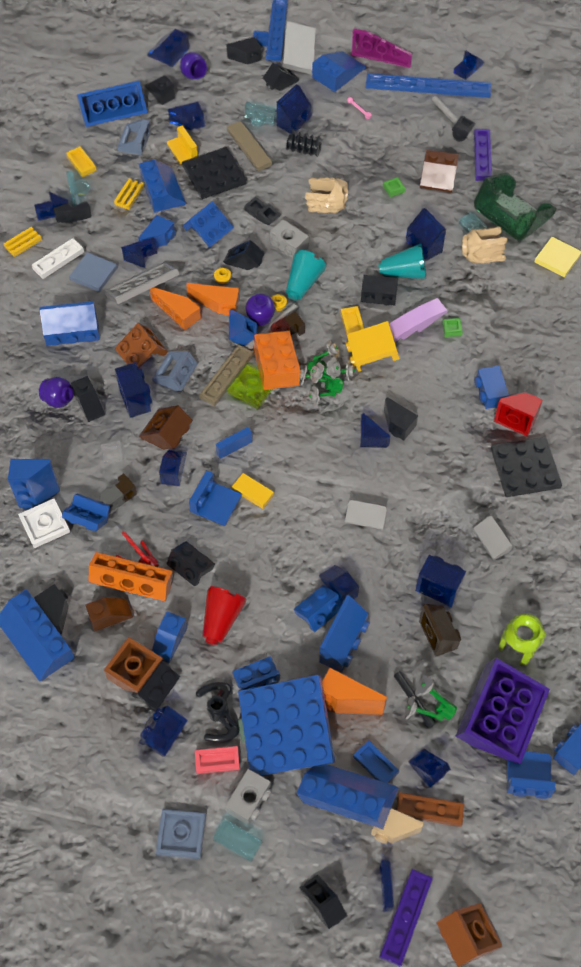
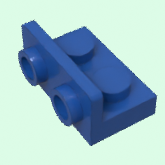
(256, 674)

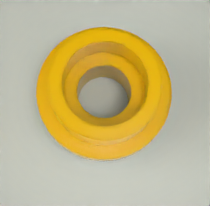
(222, 275)
(279, 305)

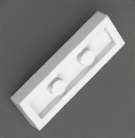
(57, 258)

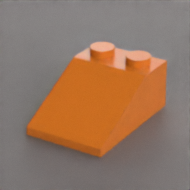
(350, 696)

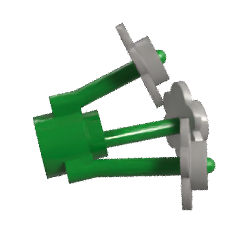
(333, 367)
(332, 385)

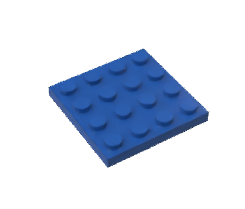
(286, 726)

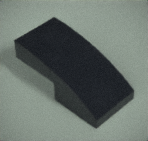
(66, 213)
(264, 213)

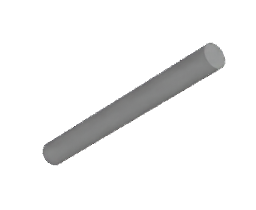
(448, 113)
(289, 310)

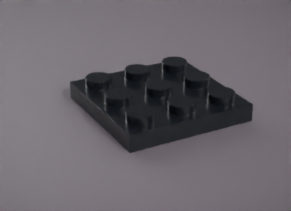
(214, 173)
(526, 467)

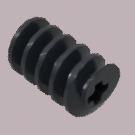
(303, 143)

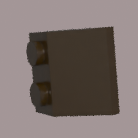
(439, 629)

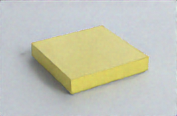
(558, 256)

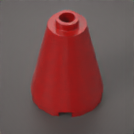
(220, 613)

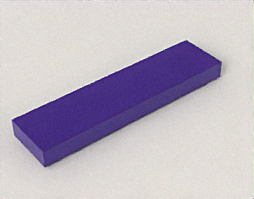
(482, 154)
(406, 918)

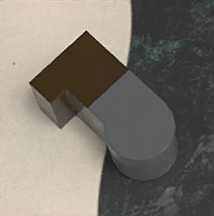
(118, 493)

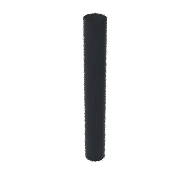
(409, 692)

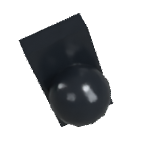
(462, 129)

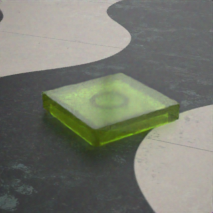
(249, 387)

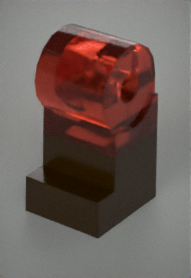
(289, 323)

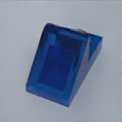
(468, 65)
(45, 209)
(137, 251)
(429, 767)

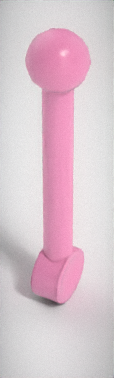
(367, 114)

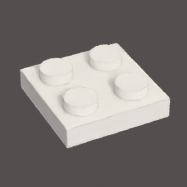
(44, 523)

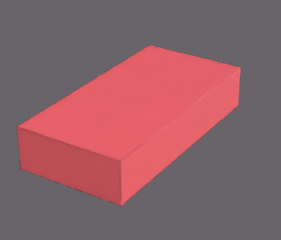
(217, 760)

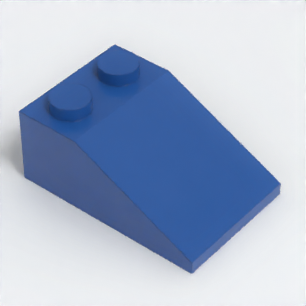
(336, 69)

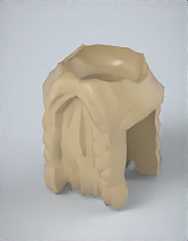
(327, 195)
(484, 246)

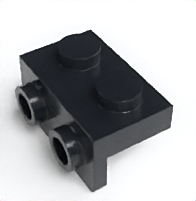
(189, 562)
(157, 686)

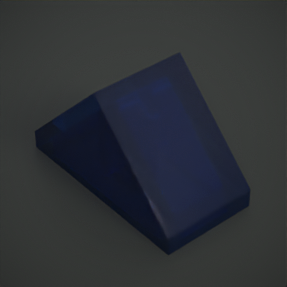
(372, 434)

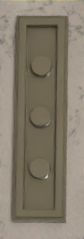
(249, 146)
(226, 375)

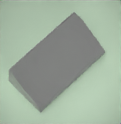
(366, 514)
(492, 538)

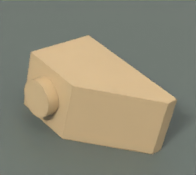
(397, 828)

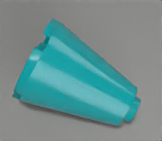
(405, 264)
(303, 273)

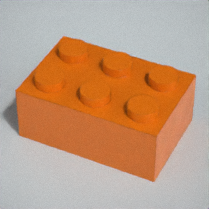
(276, 360)

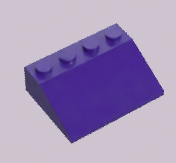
(503, 711)

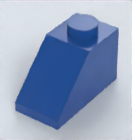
(160, 229)
(169, 636)

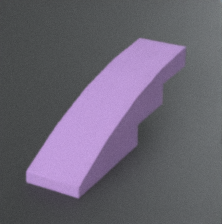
(417, 319)

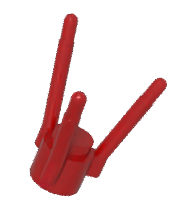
(149, 560)

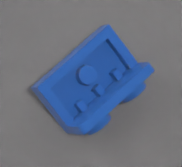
(87, 512)
(319, 607)

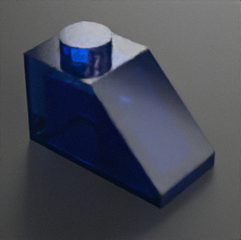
(188, 115)
(172, 467)
(340, 582)

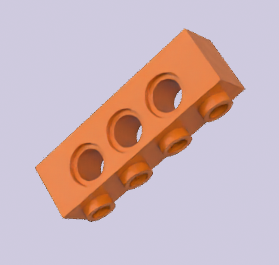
(130, 576)

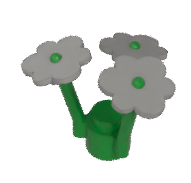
(444, 708)

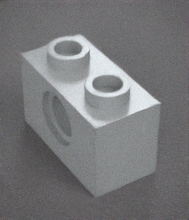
(288, 238)
(249, 784)

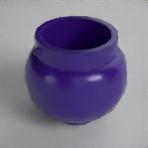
(193, 66)
(260, 309)
(56, 392)

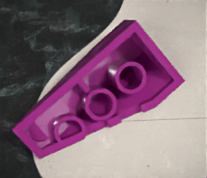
(375, 48)

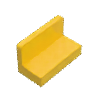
(183, 146)

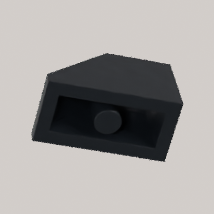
(244, 51)
(279, 77)
(161, 89)
(244, 256)
(87, 398)
(399, 419)
(54, 606)
(323, 901)

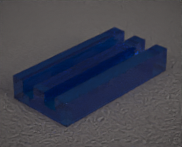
(386, 886)

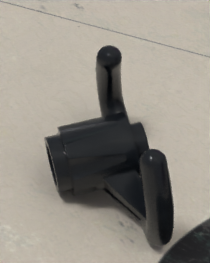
(219, 702)

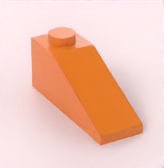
(215, 297)
(178, 307)

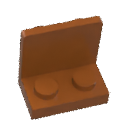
(140, 345)

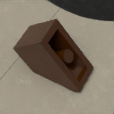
(108, 612)

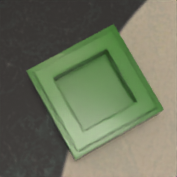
(394, 187)
(452, 327)

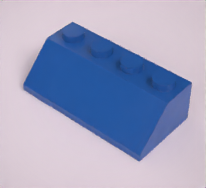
(112, 103)
(34, 635)
(348, 794)

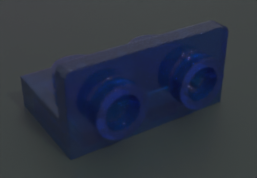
(163, 730)

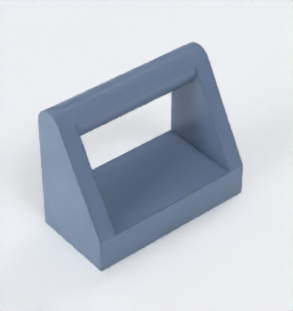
(138, 145)
(180, 373)

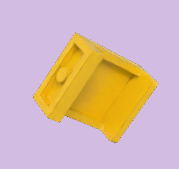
(371, 345)

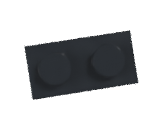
(379, 290)

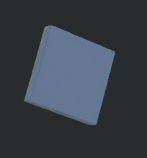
(93, 272)
(181, 834)

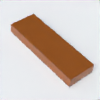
(431, 809)

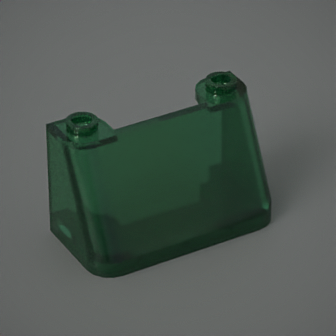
(507, 209)

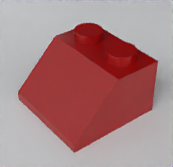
(518, 412)

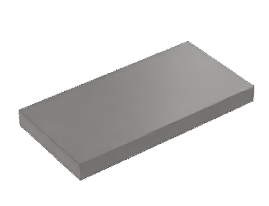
(298, 47)
(141, 283)

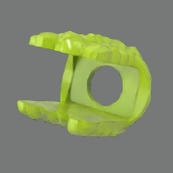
(529, 646)

